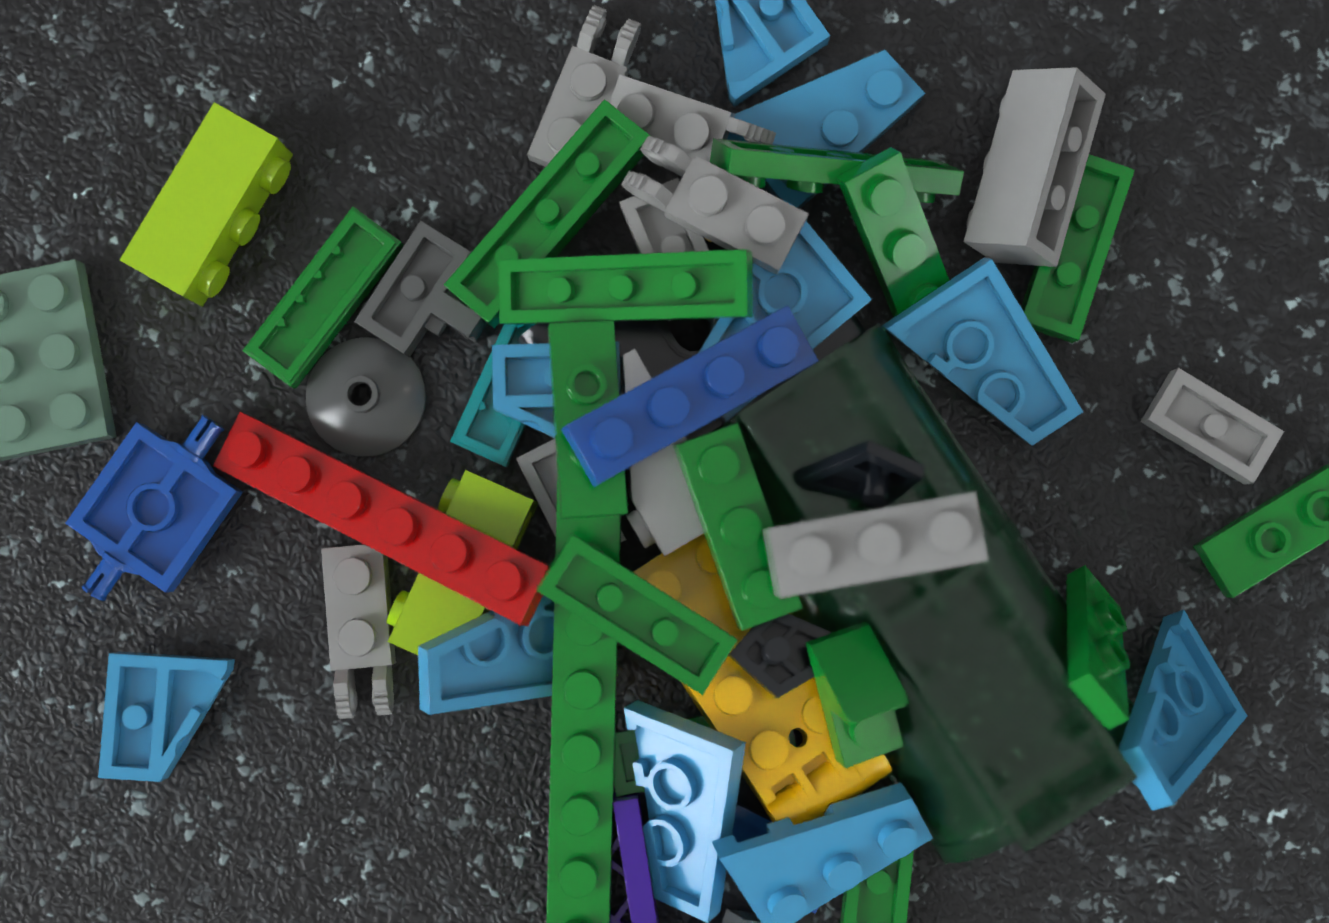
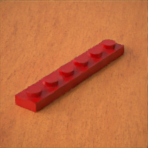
(384, 518)

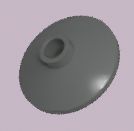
(390, 414)

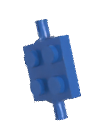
(153, 508)

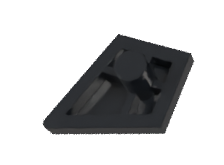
(864, 474)
(777, 653)

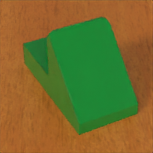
(857, 693)

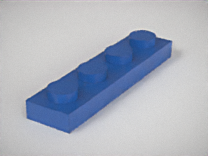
(689, 395)

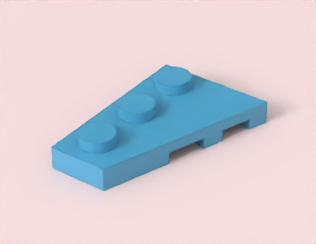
(836, 112)
(813, 287)
(989, 351)
(488, 662)
(1178, 715)
(690, 799)
(821, 858)

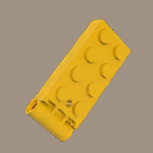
(783, 777)

